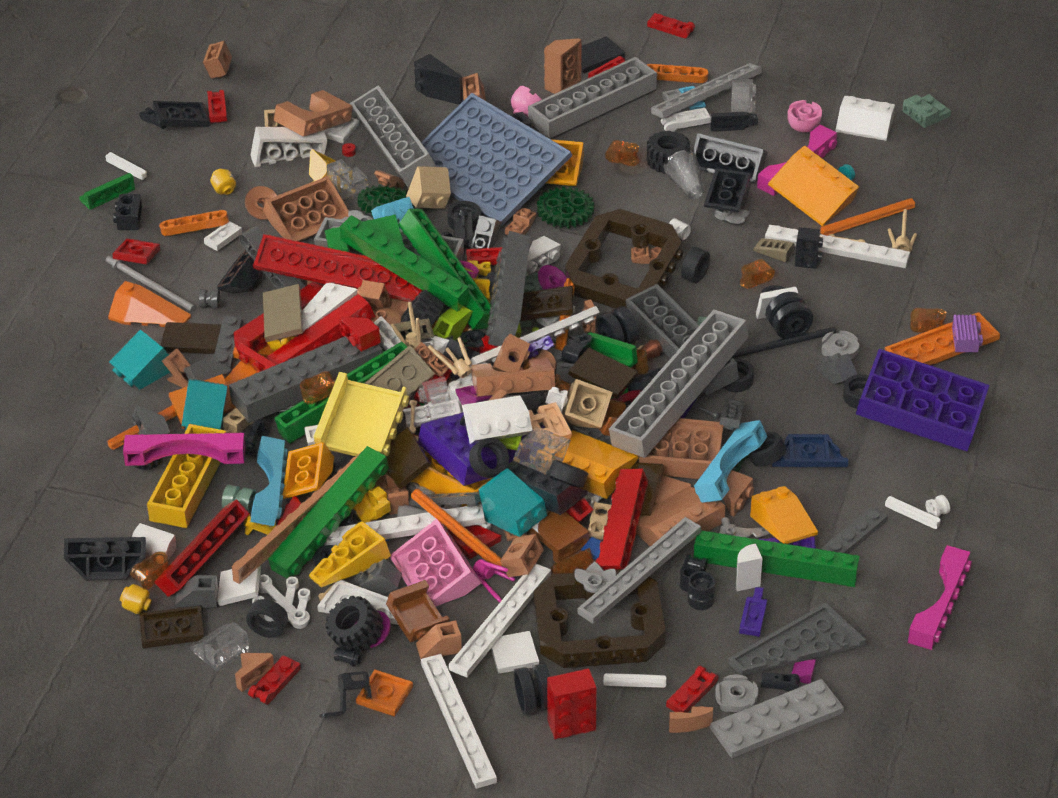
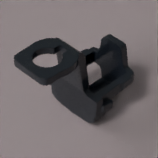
(346, 683)

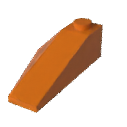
(142, 306)

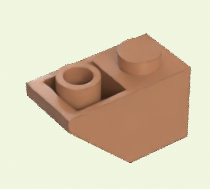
(740, 490)
(440, 639)

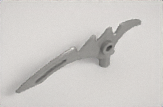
(731, 529)

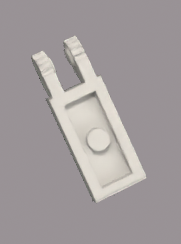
(686, 119)

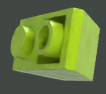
(452, 323)

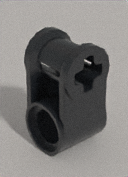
(576, 348)
(689, 567)

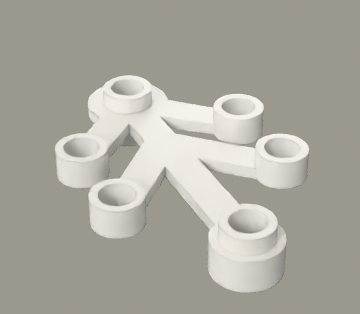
(298, 617)

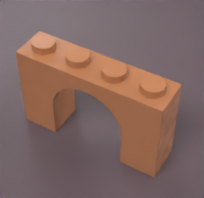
(327, 113)
(536, 378)

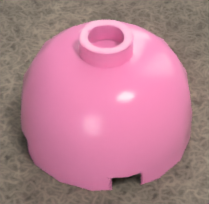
(522, 99)
(804, 116)

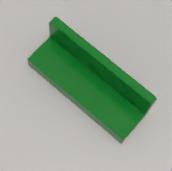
(108, 191)
(614, 349)

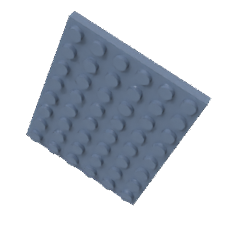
(493, 157)

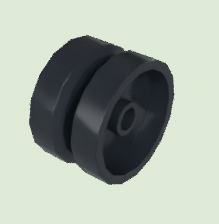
(789, 315)
(618, 325)
(531, 687)

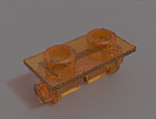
(578, 561)

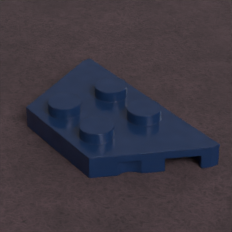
(811, 451)

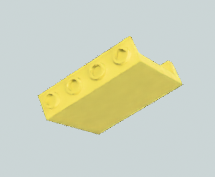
(360, 417)

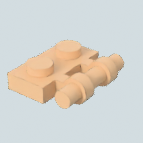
(552, 420)

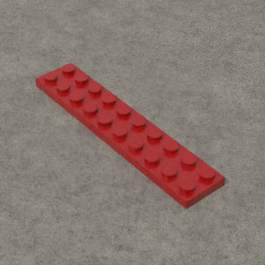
(328, 266)

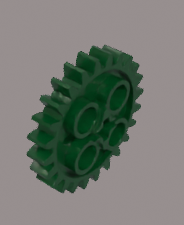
(378, 196)
(565, 207)

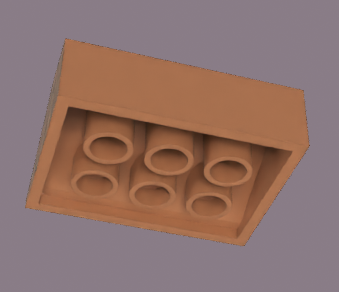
(303, 209)
(687, 448)
(674, 509)

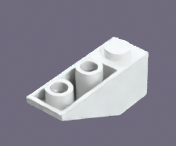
(541, 253)

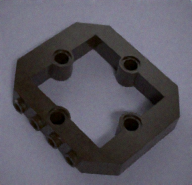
(642, 231)
(604, 650)

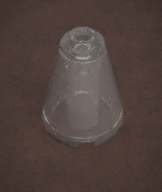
(685, 173)

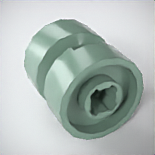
(244, 496)

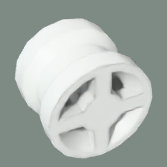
(938, 506)

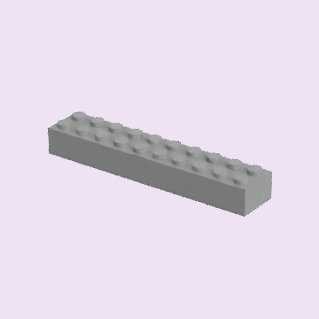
(678, 383)

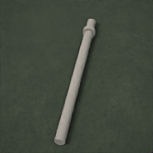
(117, 264)

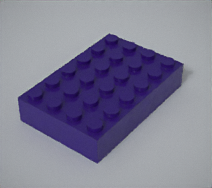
(922, 399)
(451, 448)

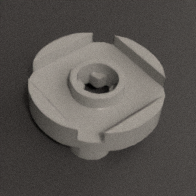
(832, 344)
(736, 703)

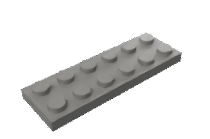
(776, 718)

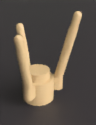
(902, 241)
(414, 337)
(460, 367)

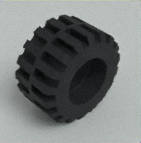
(662, 146)
(424, 307)
(346, 615)

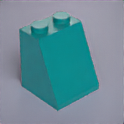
(140, 361)
(204, 404)
(511, 503)

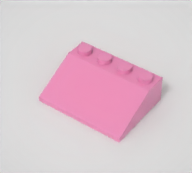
(438, 560)

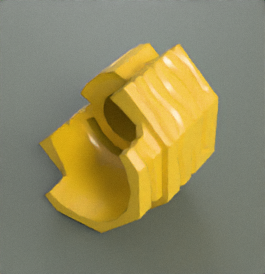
(373, 505)

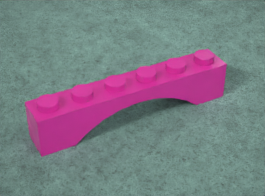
(820, 142)
(224, 447)
(927, 624)

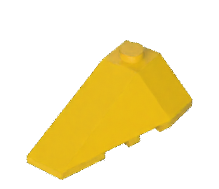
(354, 554)

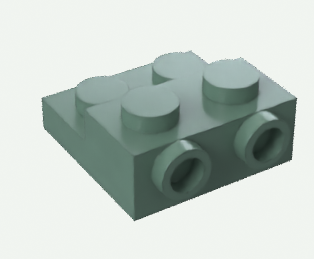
(925, 110)

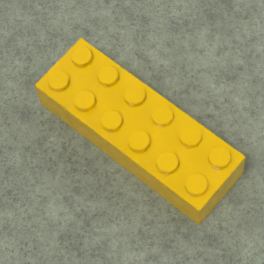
(182, 485)

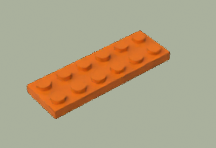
(938, 343)

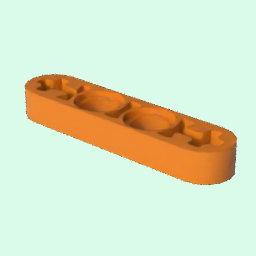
(693, 74)
(194, 222)

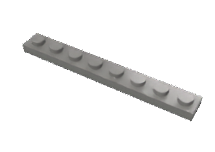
(704, 91)
(639, 570)

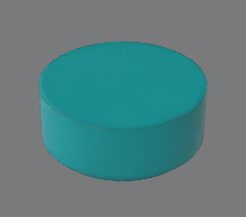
(848, 171)

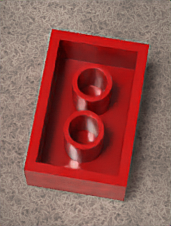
(571, 703)

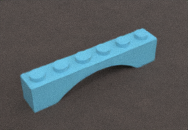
(743, 441)
(268, 502)

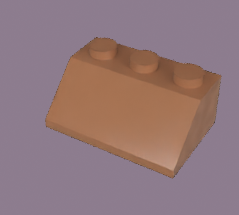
(562, 64)

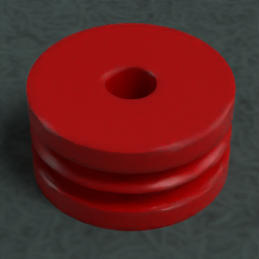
(348, 150)

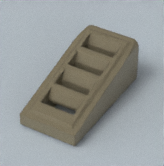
(775, 249)
(404, 326)

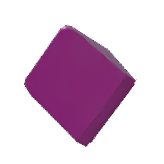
(805, 670)

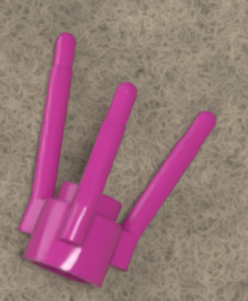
(486, 570)

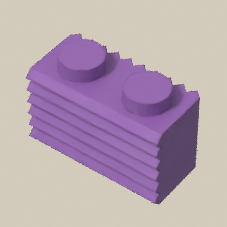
(966, 333)

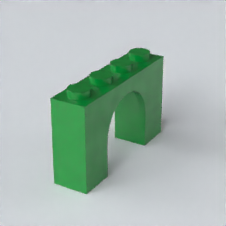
(386, 225)

